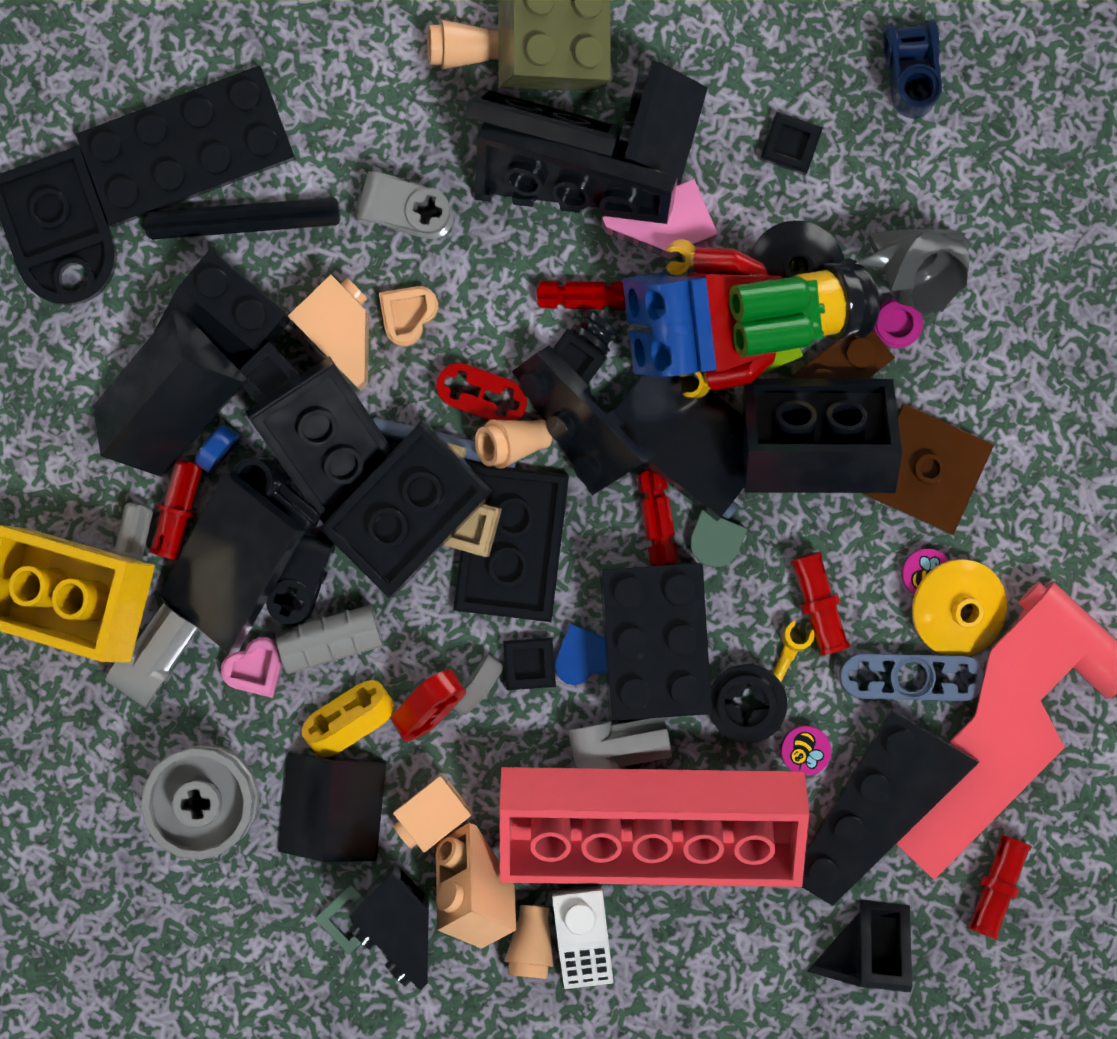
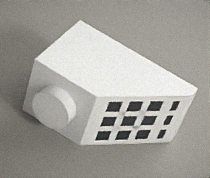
(582, 936)

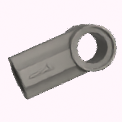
(153, 656)
(620, 743)

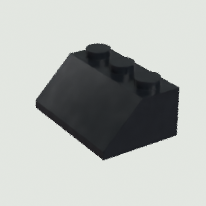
(820, 436)

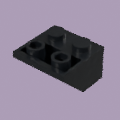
(665, 120)
(396, 920)

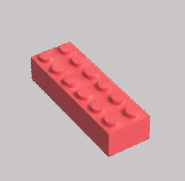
(653, 827)

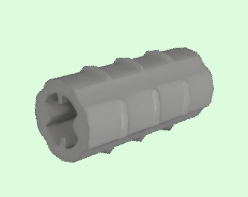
(329, 639)

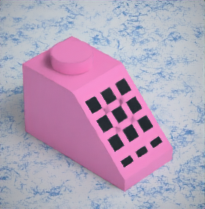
(687, 221)

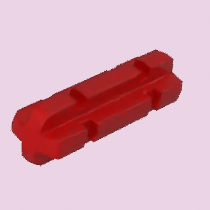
(580, 295)
(657, 519)

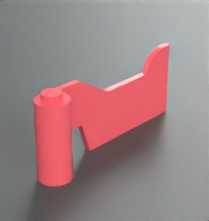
(1010, 724)

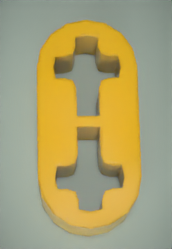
(348, 718)

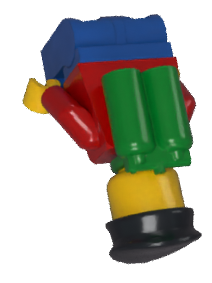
(736, 316)

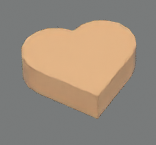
(407, 312)

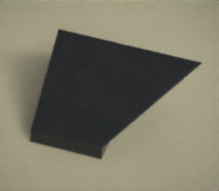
(872, 949)

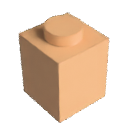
(431, 814)

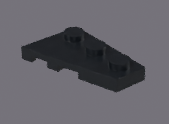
(581, 428)

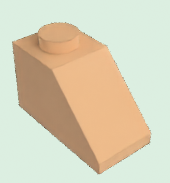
(338, 326)

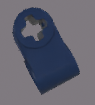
(913, 58)

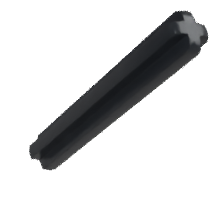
(242, 218)

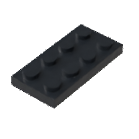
(185, 146)

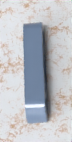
(948, 692)

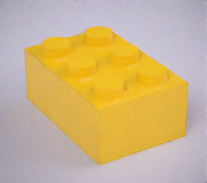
(71, 594)

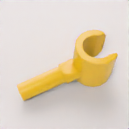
(790, 650)

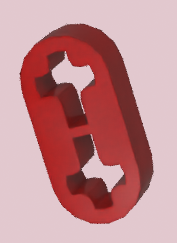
(485, 382)
(428, 705)

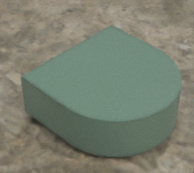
(716, 541)

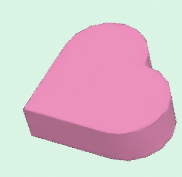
(255, 668)

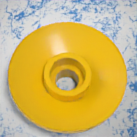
(940, 601)

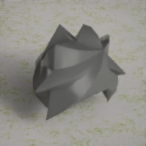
(921, 265)

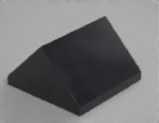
(332, 808)

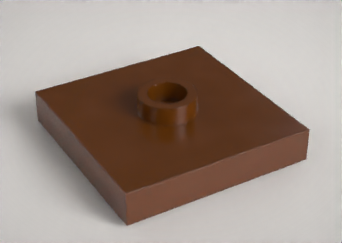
(935, 470)

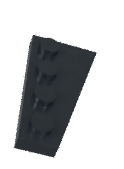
(550, 171)
(884, 798)

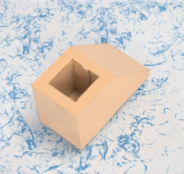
(469, 890)

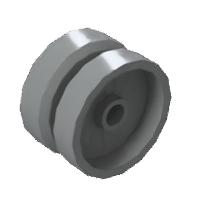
(171, 805)

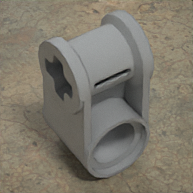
(397, 204)

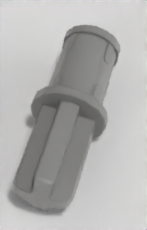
(133, 532)

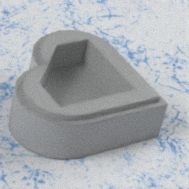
(479, 684)

